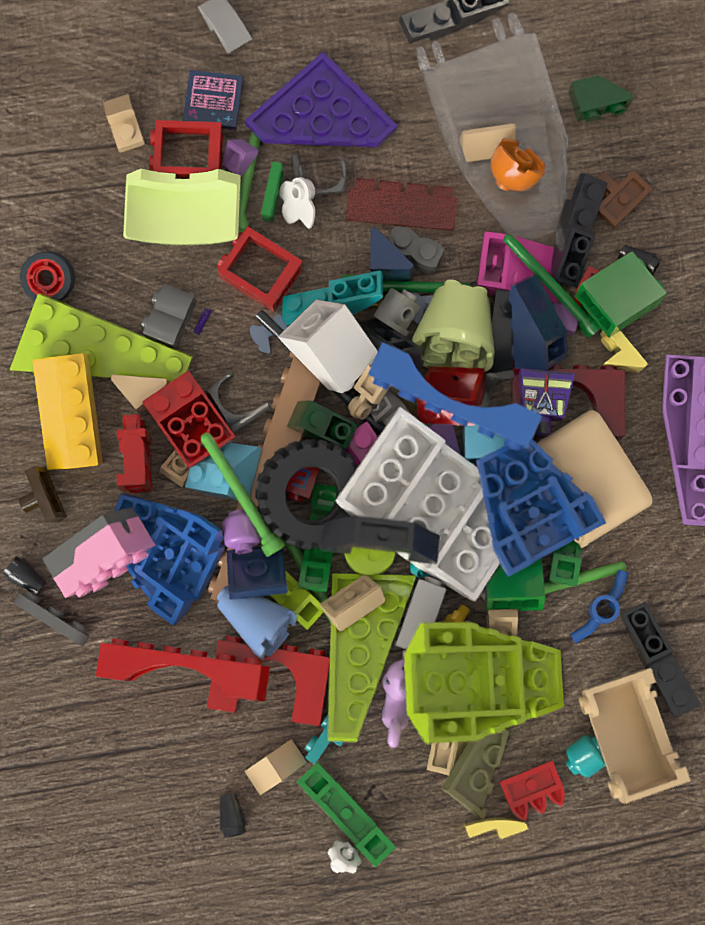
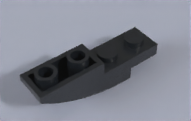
(447, 18)
(574, 229)
(658, 655)

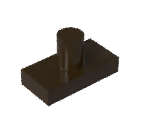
(43, 495)

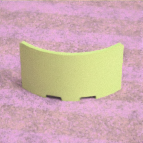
(182, 210)

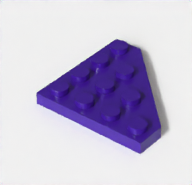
(321, 109)

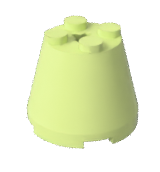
(457, 328)

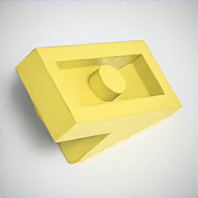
(626, 356)

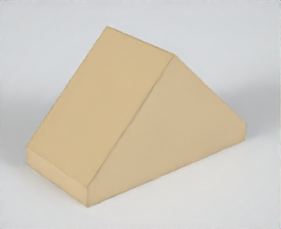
(138, 388)
(275, 767)

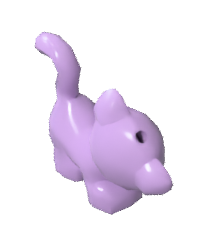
(395, 710)

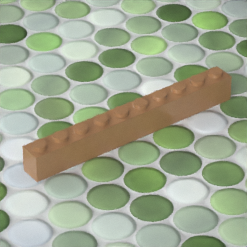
(299, 385)

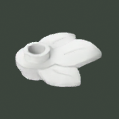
(297, 201)

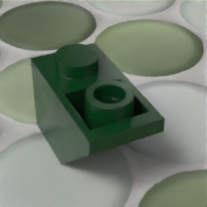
(598, 97)
(321, 424)

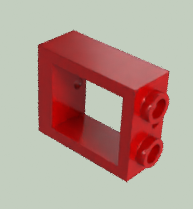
(215, 133)
(283, 283)
(470, 384)

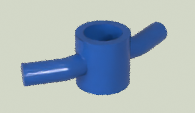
(595, 620)

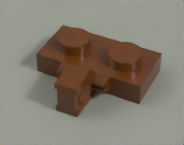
(621, 196)

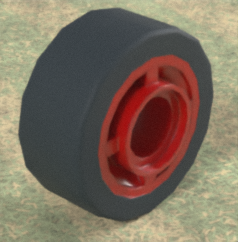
(58, 265)

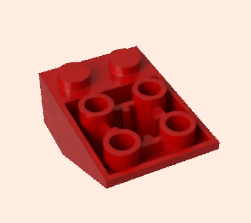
(184, 416)

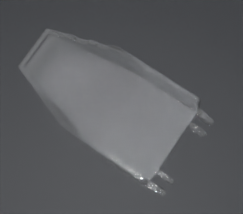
(496, 88)

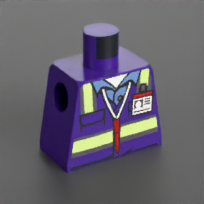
(545, 394)

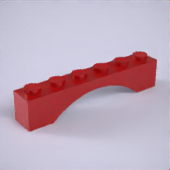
(236, 679)

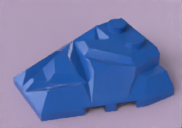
(532, 505)
(180, 561)

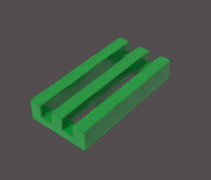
(272, 192)

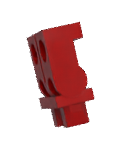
(137, 456)

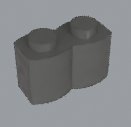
(421, 252)
(169, 315)

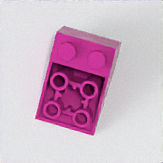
(502, 267)

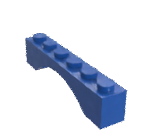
(510, 422)

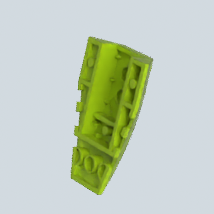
(477, 681)

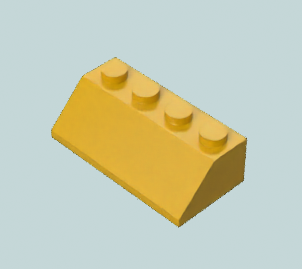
(67, 411)

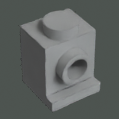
(398, 310)

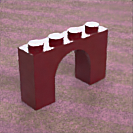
(602, 386)

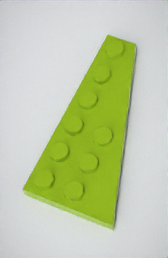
(113, 350)
(361, 654)

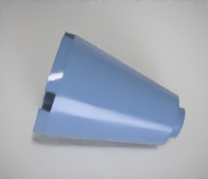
(257, 621)

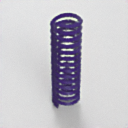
(204, 322)

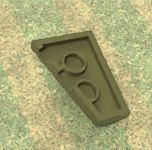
(473, 772)

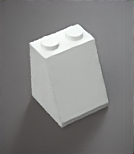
(330, 344)

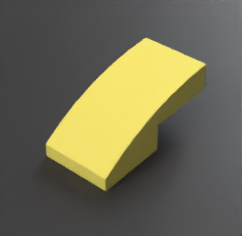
(504, 826)

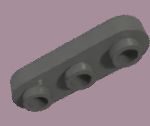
(52, 617)

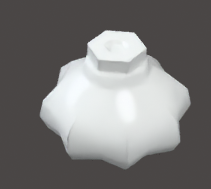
(344, 857)

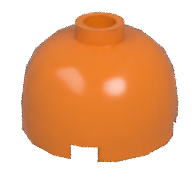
(516, 168)

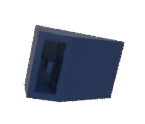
(536, 327)

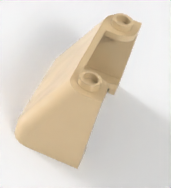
(599, 467)
(632, 736)

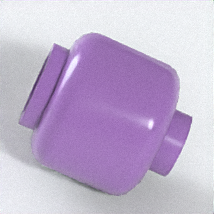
(240, 532)

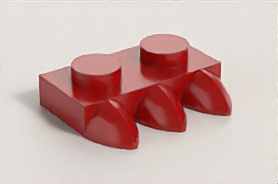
(533, 787)

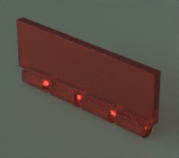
(401, 209)

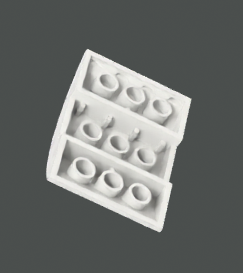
(426, 482)

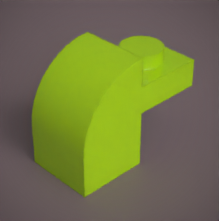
(300, 602)

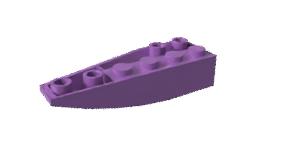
(685, 431)

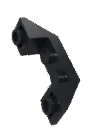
(382, 535)

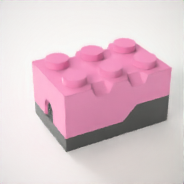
(99, 552)

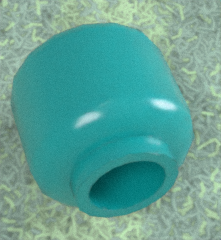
(585, 756)

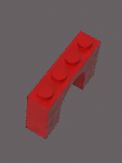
(308, 670)

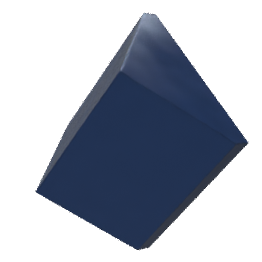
(388, 259)

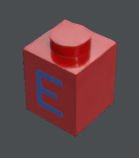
(302, 484)

